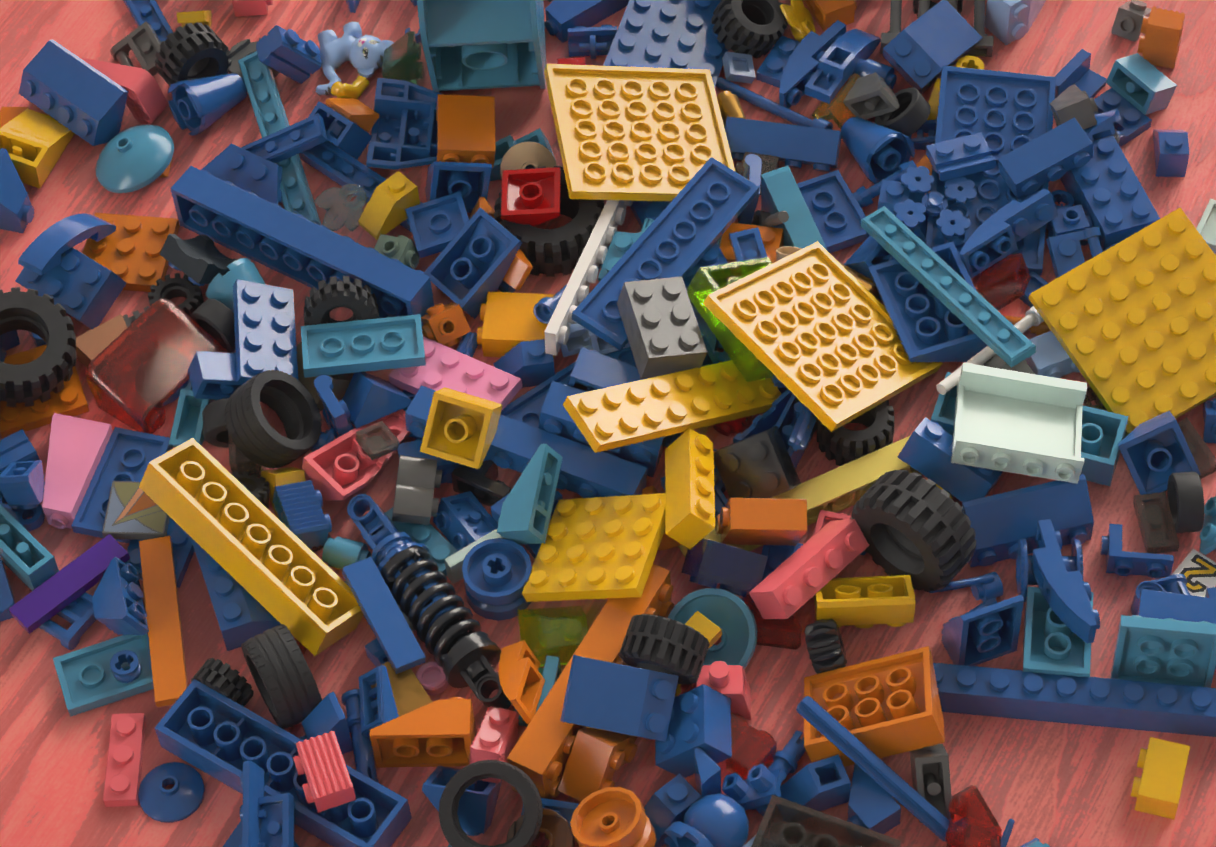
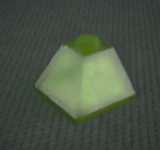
(553, 631)

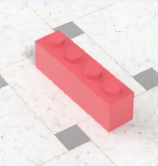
(809, 569)

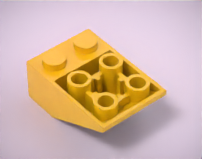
(34, 145)

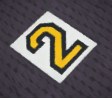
(1199, 573)

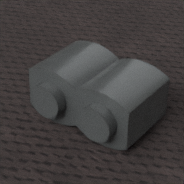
(415, 490)

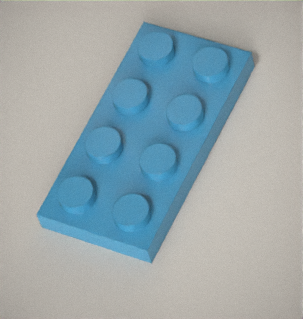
(362, 345)

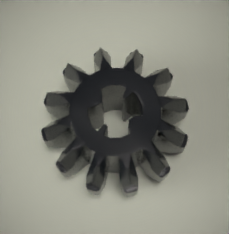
(825, 645)

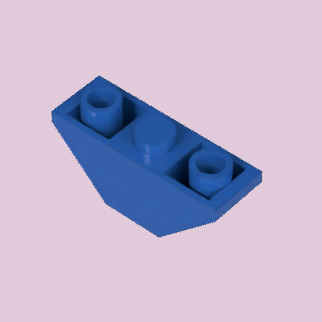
(120, 601)

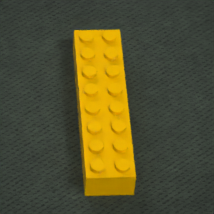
(252, 545)

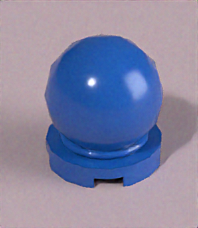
(710, 822)

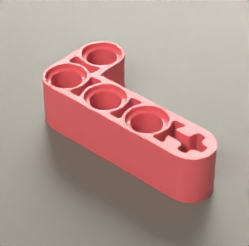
(144, 94)

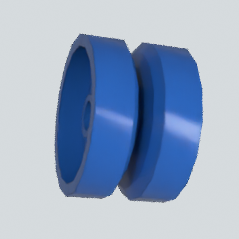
(496, 577)

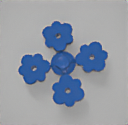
(934, 202)

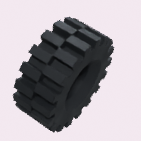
(337, 295)

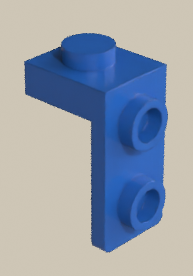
(1132, 563)

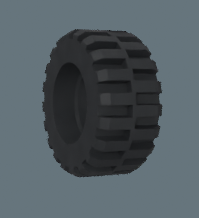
(557, 248)
(55, 365)
(915, 529)

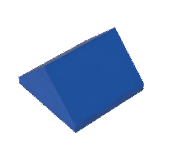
(372, 398)

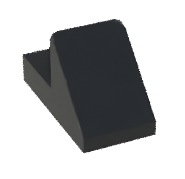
(480, 482)

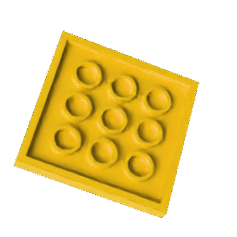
(598, 548)

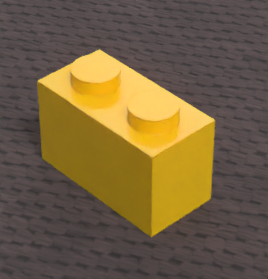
(1161, 777)

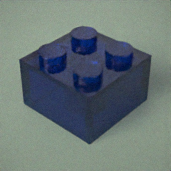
(724, 564)

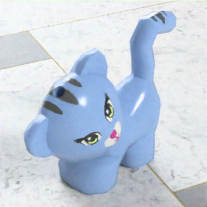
(363, 51)

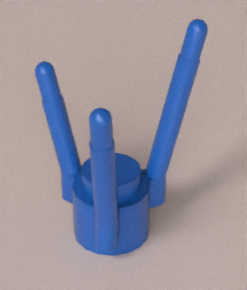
(984, 587)

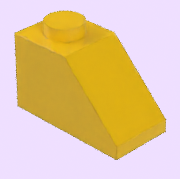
(388, 205)

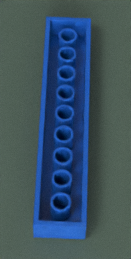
(295, 244)

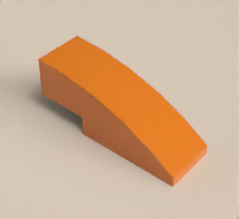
(521, 678)

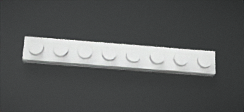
(584, 274)

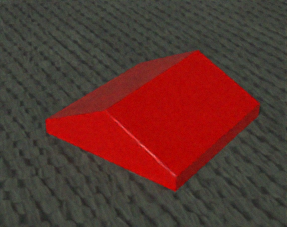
(531, 195)

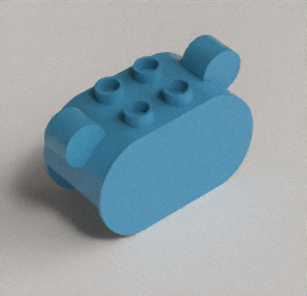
(483, 43)

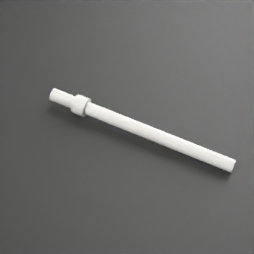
(1031, 318)

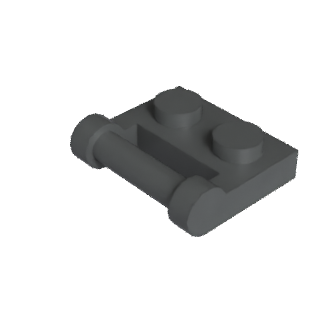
(144, 45)

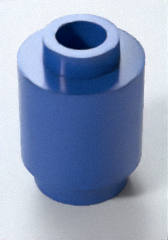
(869, 66)

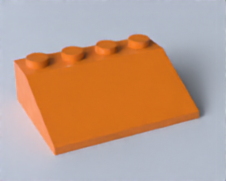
(882, 702)

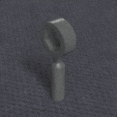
(766, 219)

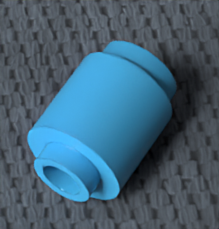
(343, 552)

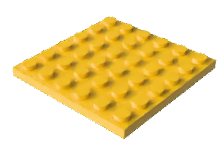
(634, 129)
(1141, 320)
(819, 334)

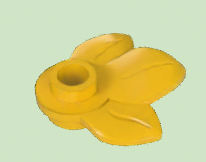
(798, 18)

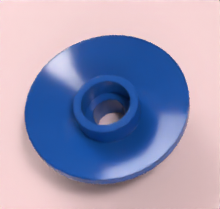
(174, 803)

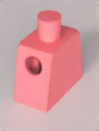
(729, 681)

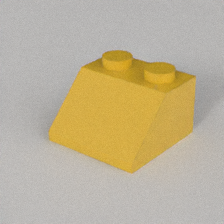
(460, 427)

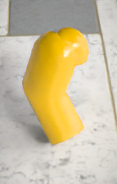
(350, 90)

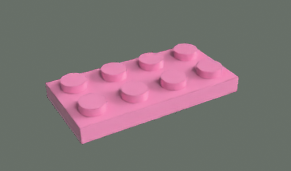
(457, 372)

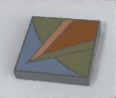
(133, 514)

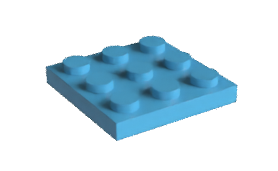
(1165, 651)

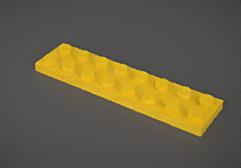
(668, 405)

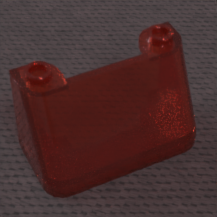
(147, 365)

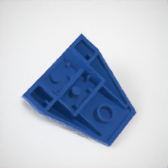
(406, 126)

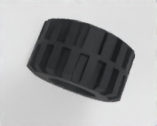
(749, 25)
(192, 54)
(849, 445)
(664, 647)

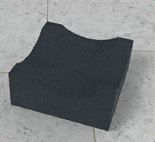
(195, 258)

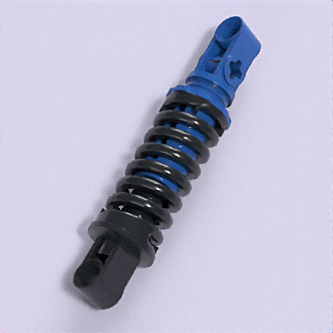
(431, 604)

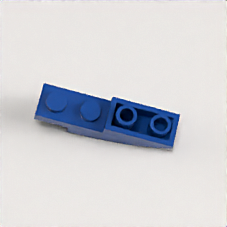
(804, 63)
(839, 64)
(1000, 232)
(1063, 589)

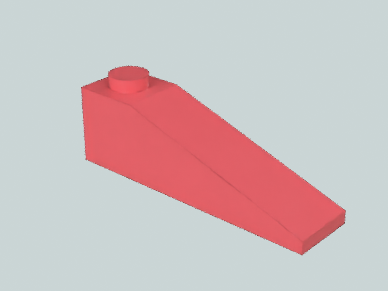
(344, 466)

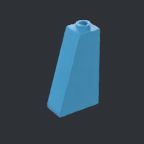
(782, 193)

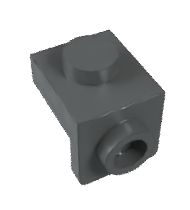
(1129, 19)

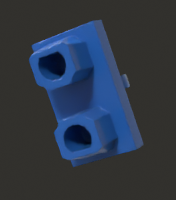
(590, 40)
(756, 789)

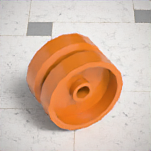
(612, 820)

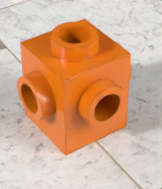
(445, 324)

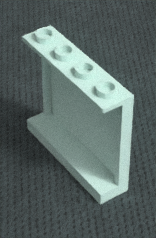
(1019, 423)

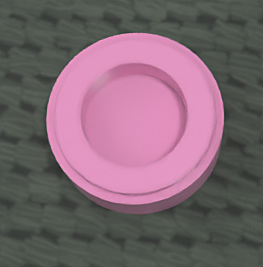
(432, 678)

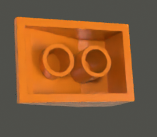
(427, 736)

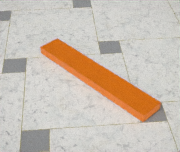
(163, 620)

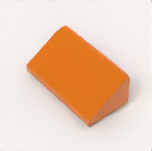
(354, 111)

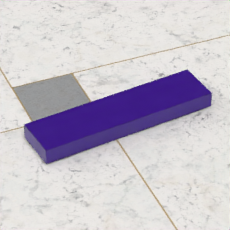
(67, 584)

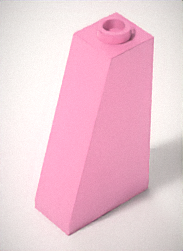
(71, 463)

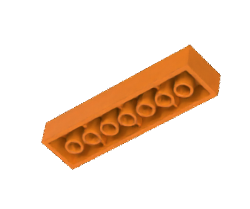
(547, 740)

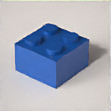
(697, 720)

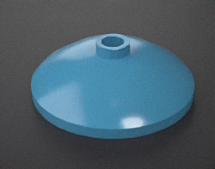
(134, 158)
(728, 613)

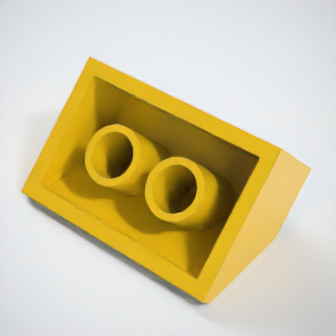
(867, 601)

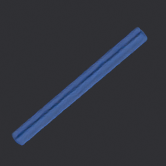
(873, 766)

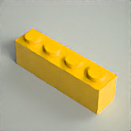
(689, 488)

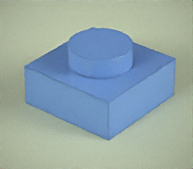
(738, 67)

